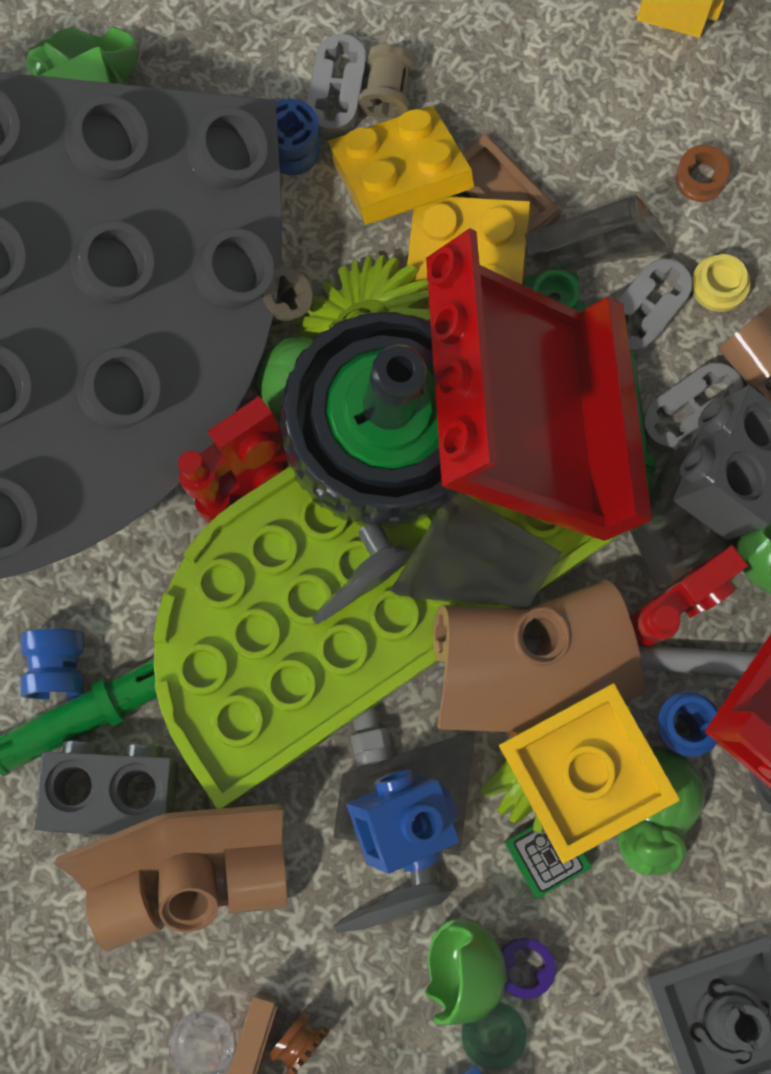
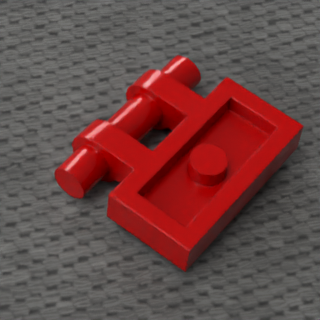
(242, 458)
(690, 594)

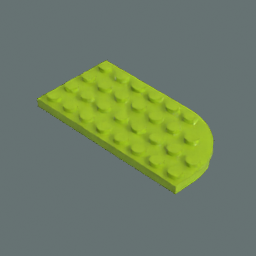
(246, 666)

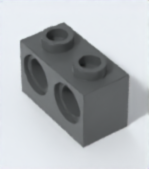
(730, 465)
(107, 805)

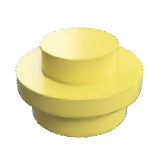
(720, 283)

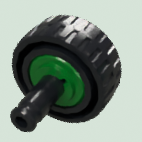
(366, 422)

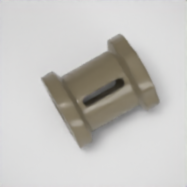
(387, 81)
(293, 291)

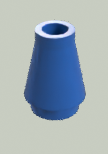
(697, 713)

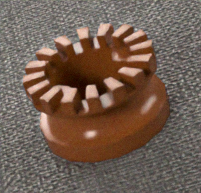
(702, 155)
(295, 1042)

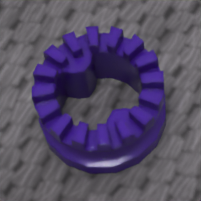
(544, 975)

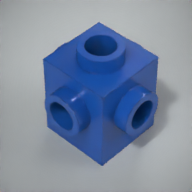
(404, 822)

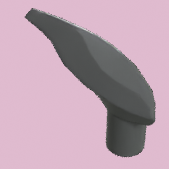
(381, 564)
(400, 903)

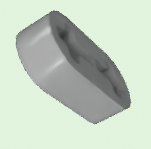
(325, 84)
(659, 315)
(683, 397)

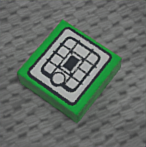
(541, 864)

